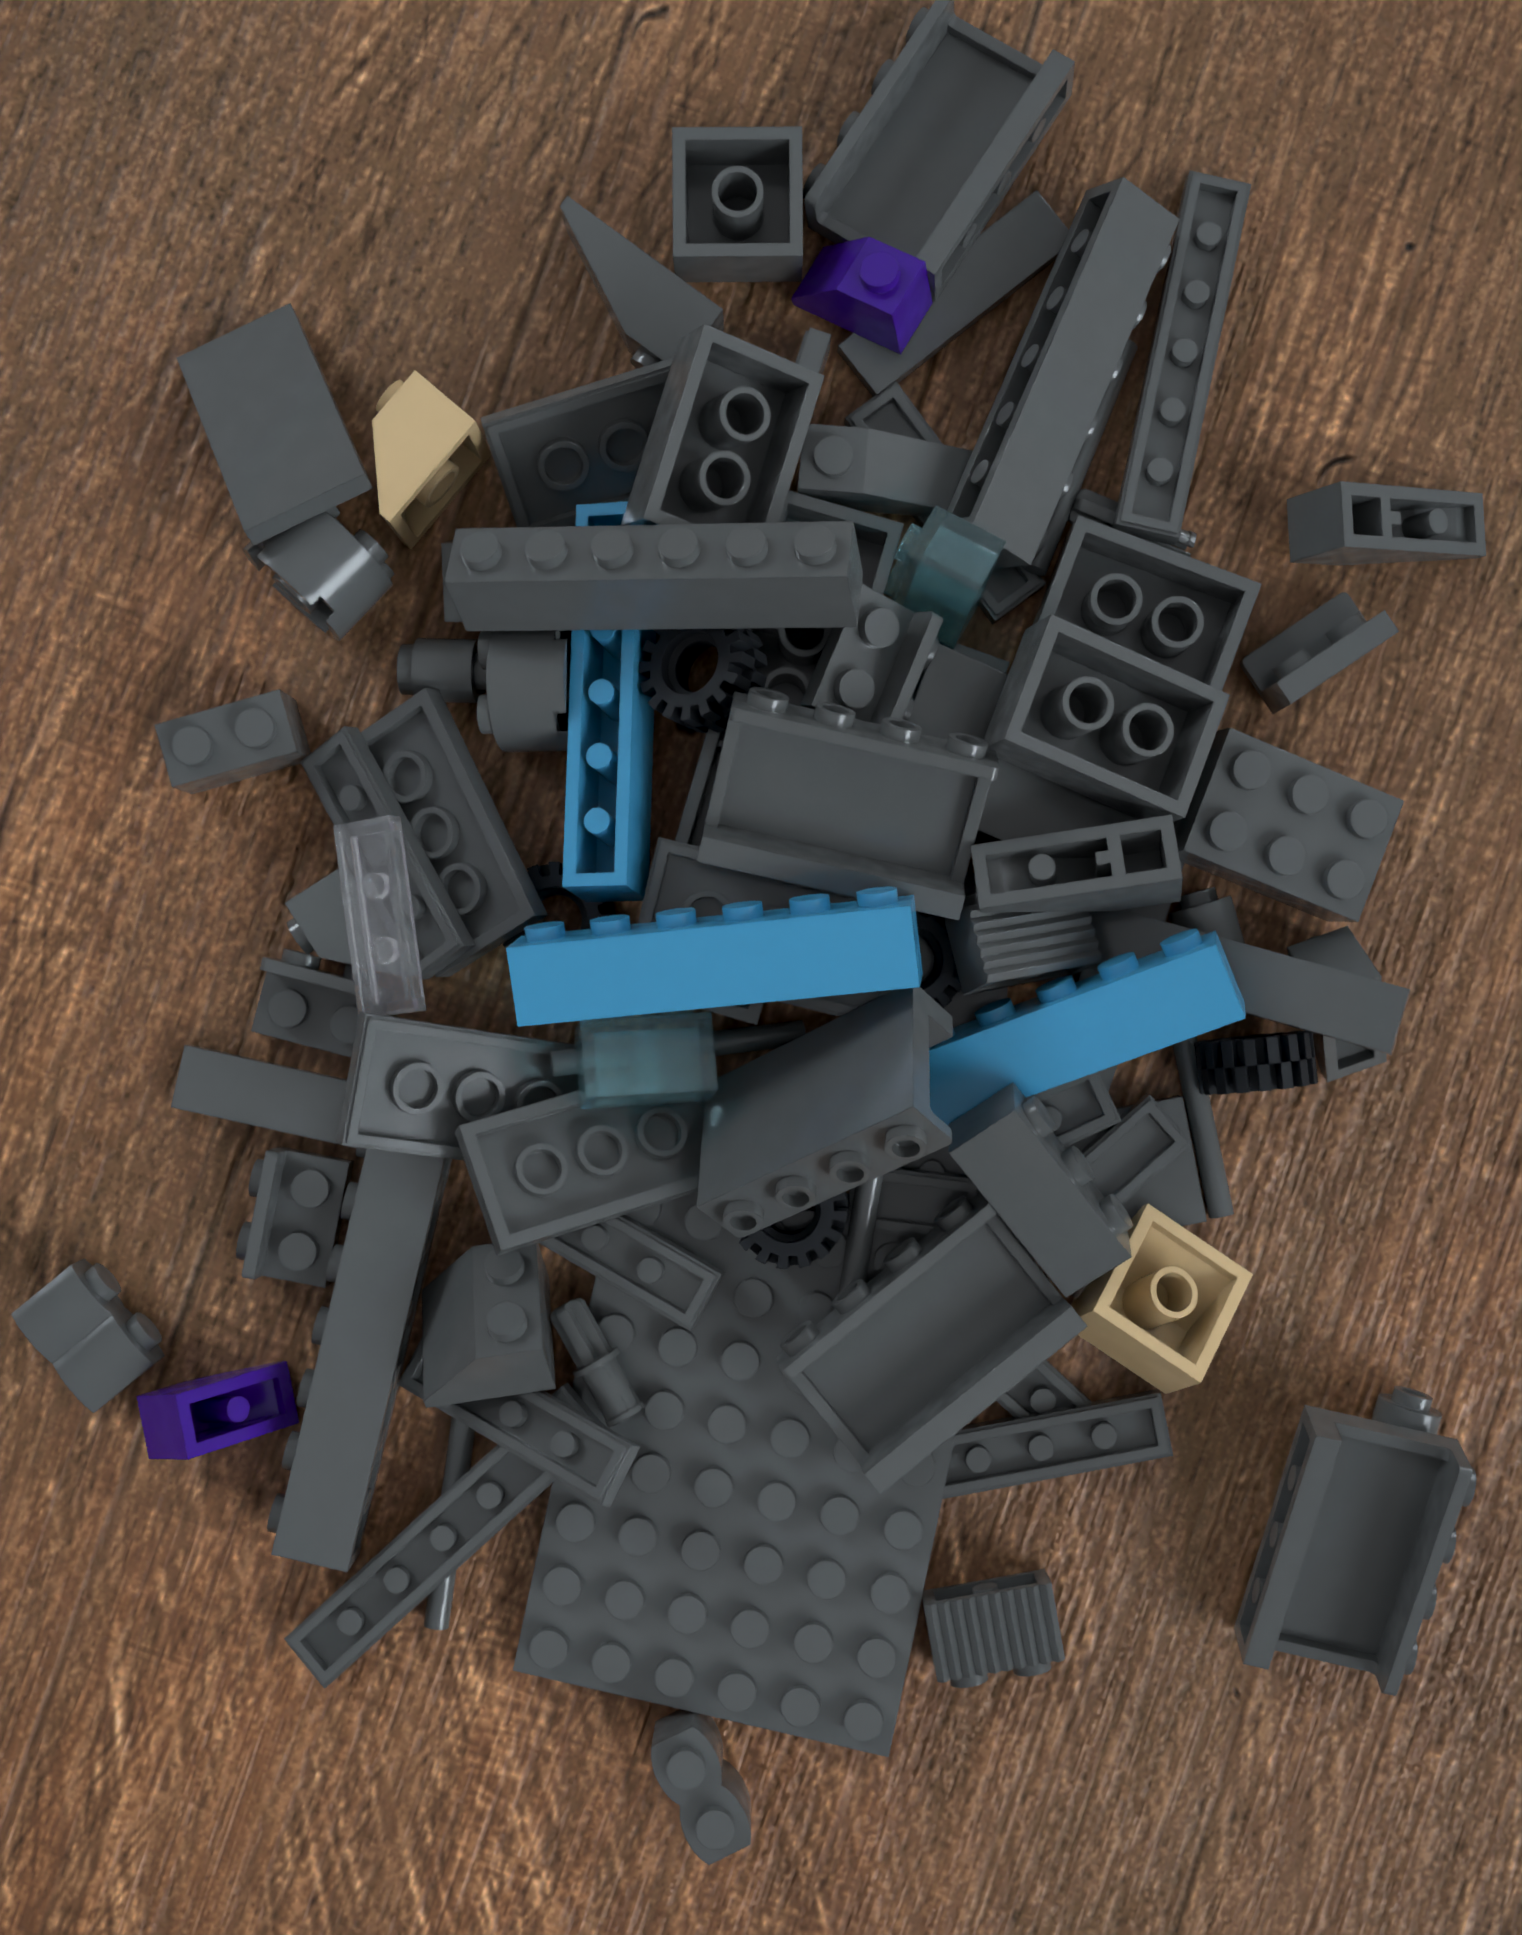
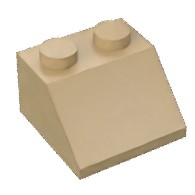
(422, 455)
(1164, 1304)

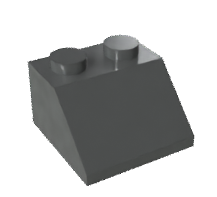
(487, 1327)

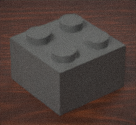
(737, 204)

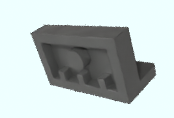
(1314, 651)
(877, 662)
(307, 1003)
(294, 1215)

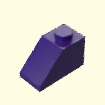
(867, 291)
(217, 1411)

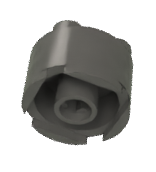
(326, 571)
(525, 689)

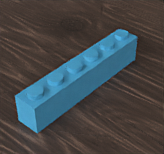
(608, 755)
(715, 959)
(1087, 1023)

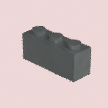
(1041, 1188)

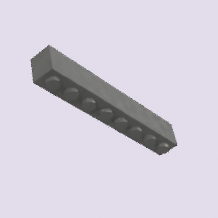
(359, 1358)

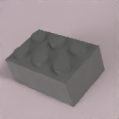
(723, 434)
(1150, 600)
(1105, 721)
(1286, 827)

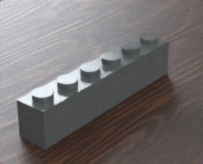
(1064, 367)
(657, 576)

